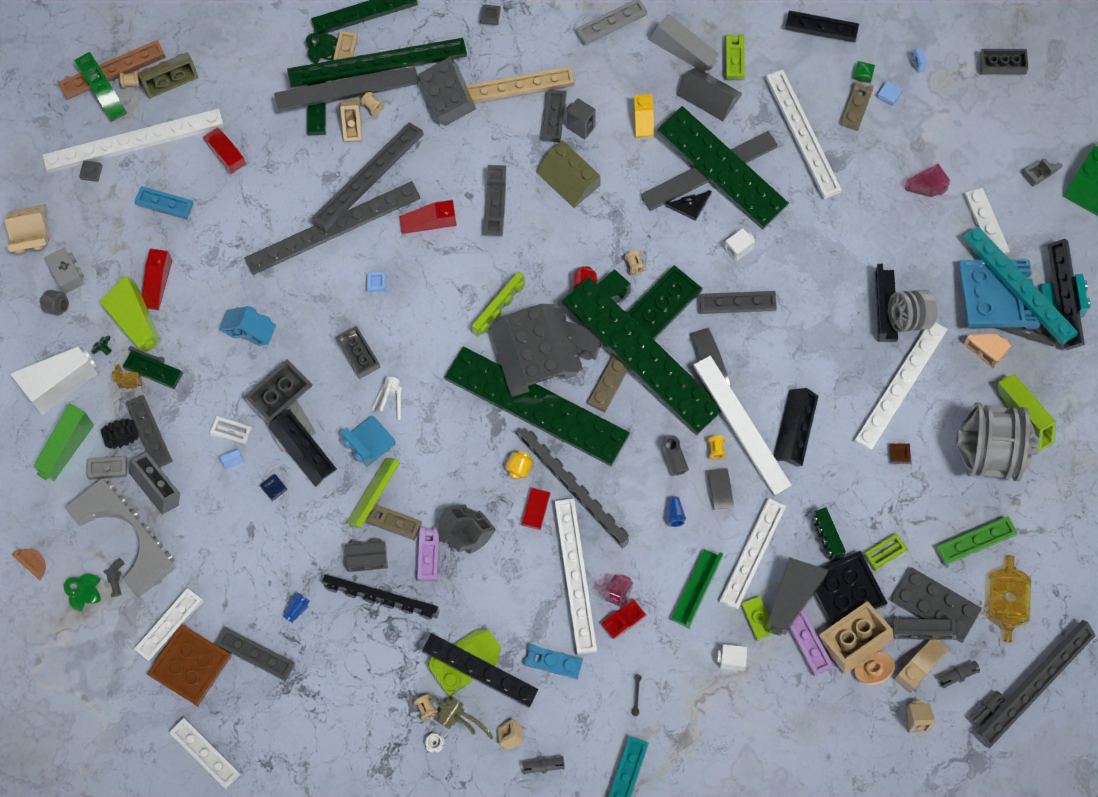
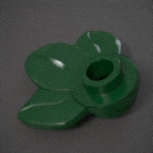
(323, 48)

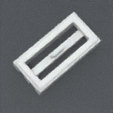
(245, 436)

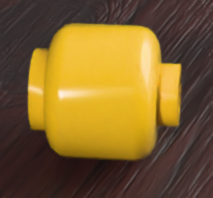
(519, 464)

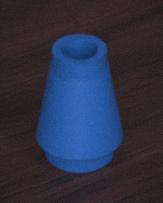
(675, 513)
(296, 607)

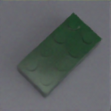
(828, 534)

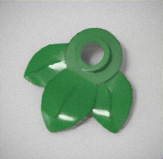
(84, 593)

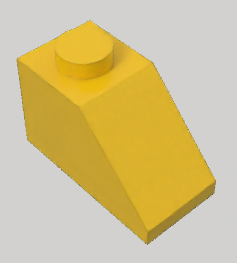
(644, 115)

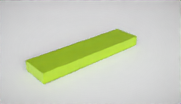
(373, 492)

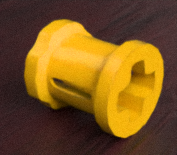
(717, 447)

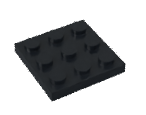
(847, 587)

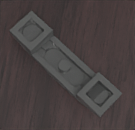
(495, 200)
(706, 346)

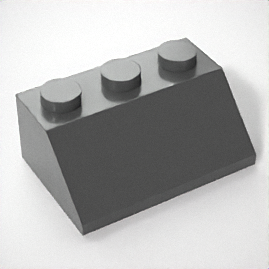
(277, 391)

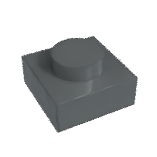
(490, 14)
(90, 171)

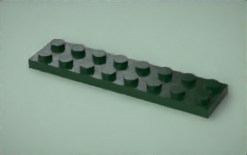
(722, 167)

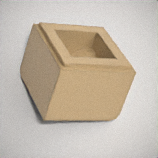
(510, 734)

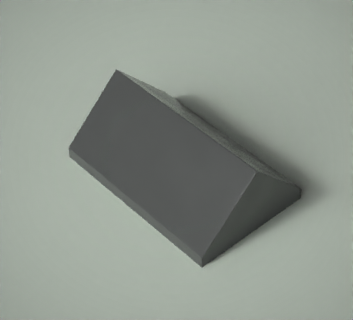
(708, 93)

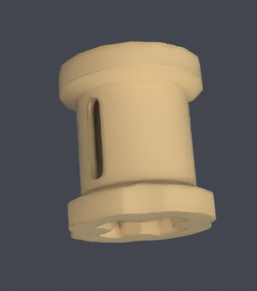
(130, 79)
(372, 103)
(635, 262)
(426, 707)

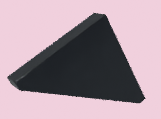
(690, 205)

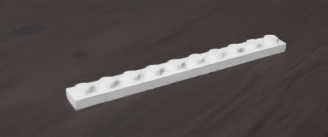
(133, 140)

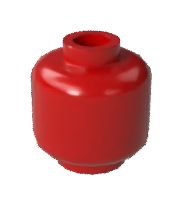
(581, 274)

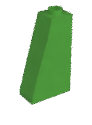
(63, 442)

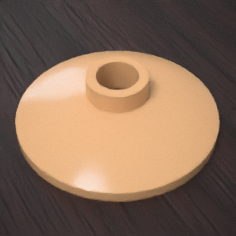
(875, 669)

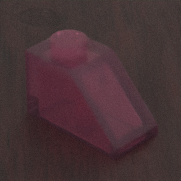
(929, 182)
(619, 590)

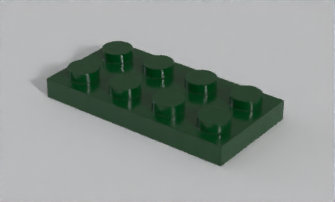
(664, 301)

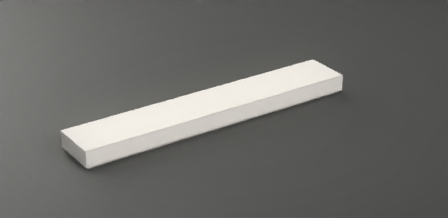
(752, 554)

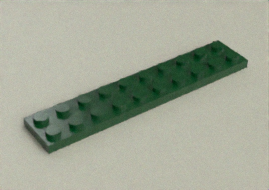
(642, 355)
(539, 408)

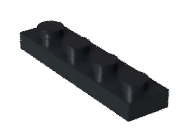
(822, 26)

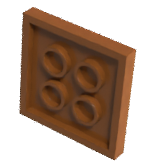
(189, 665)

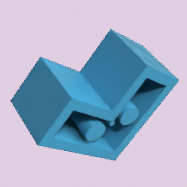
(248, 324)

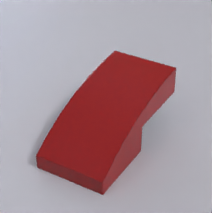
(624, 619)

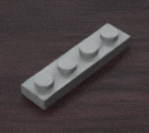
(611, 21)

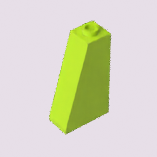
(130, 312)
(1017, 395)

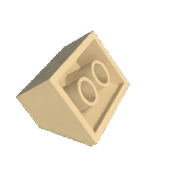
(857, 637)

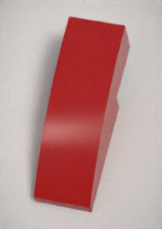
(225, 150)

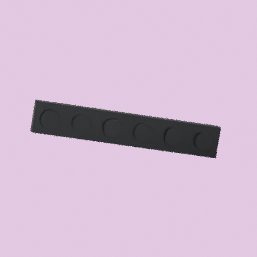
(1065, 289)
(388, 599)
(480, 670)

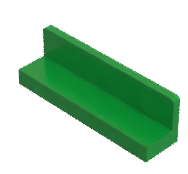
(696, 588)

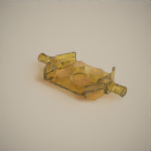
(1004, 612)

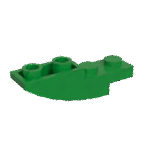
(100, 86)

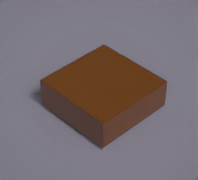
(900, 453)

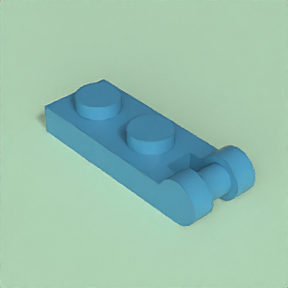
(553, 662)

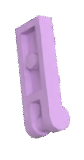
(428, 555)

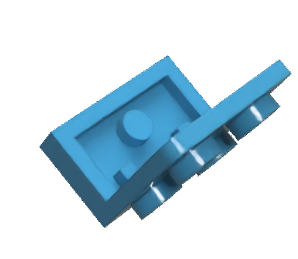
(368, 440)

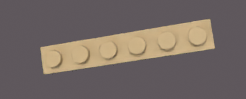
(521, 85)

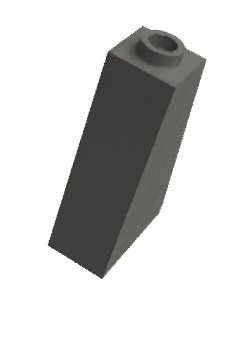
(795, 591)

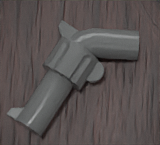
(114, 576)

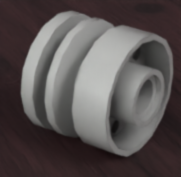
(912, 310)

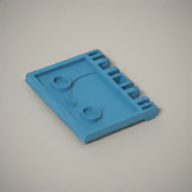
(990, 301)

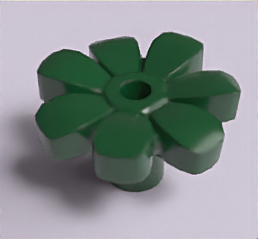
(102, 346)

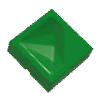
(864, 72)

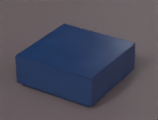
(273, 487)

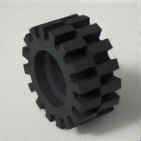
(119, 433)

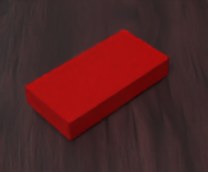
(536, 508)

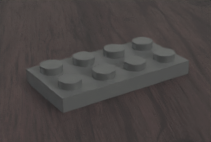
(932, 600)

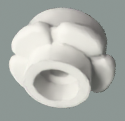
(429, 742)

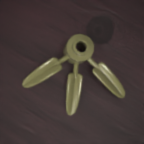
(451, 712)

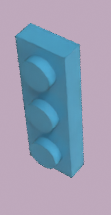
(164, 202)

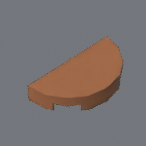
(32, 561)

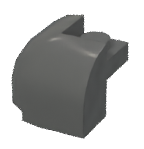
(464, 528)

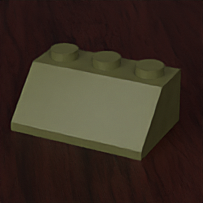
(168, 75)
(568, 174)

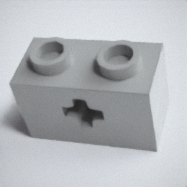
(68, 279)

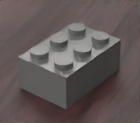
(447, 91)

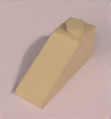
(921, 664)

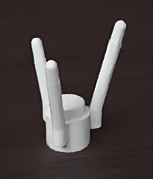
(389, 388)

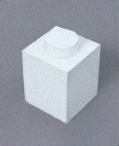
(740, 244)
(732, 657)

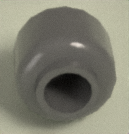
(54, 302)

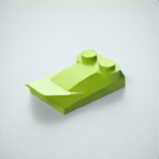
(479, 643)

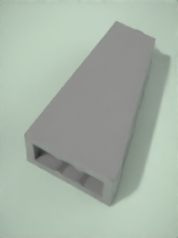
(683, 44)

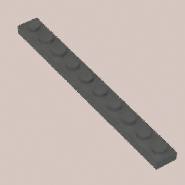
(348, 221)

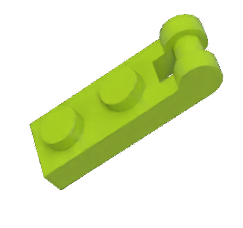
(735, 57)

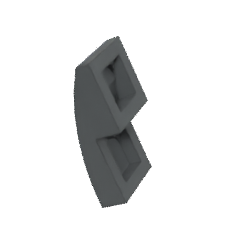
(720, 489)

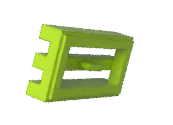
(872, 560)

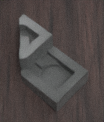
(1040, 171)

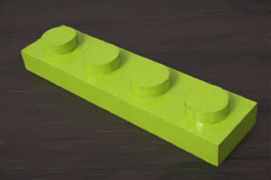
(503, 299)

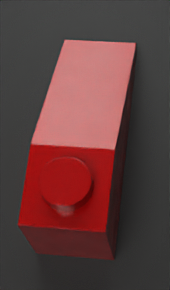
(429, 217)
(156, 277)

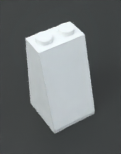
(55, 378)

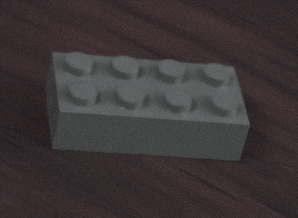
(1003, 61)
(358, 352)

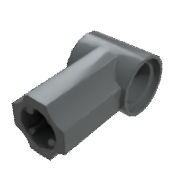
(674, 456)

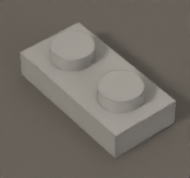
(107, 467)

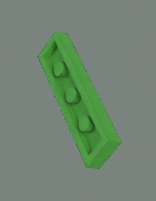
(977, 540)

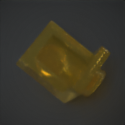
(126, 380)

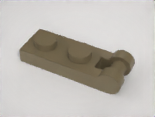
(857, 106)
(394, 522)

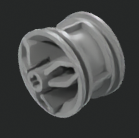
(997, 441)

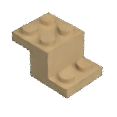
(27, 229)

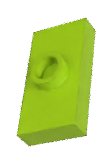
(757, 617)

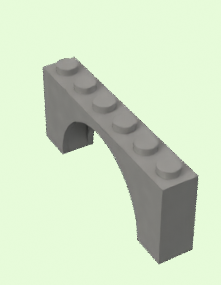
(102, 502)

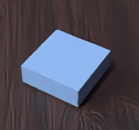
(919, 60)
(889, 93)
(376, 281)
(231, 459)

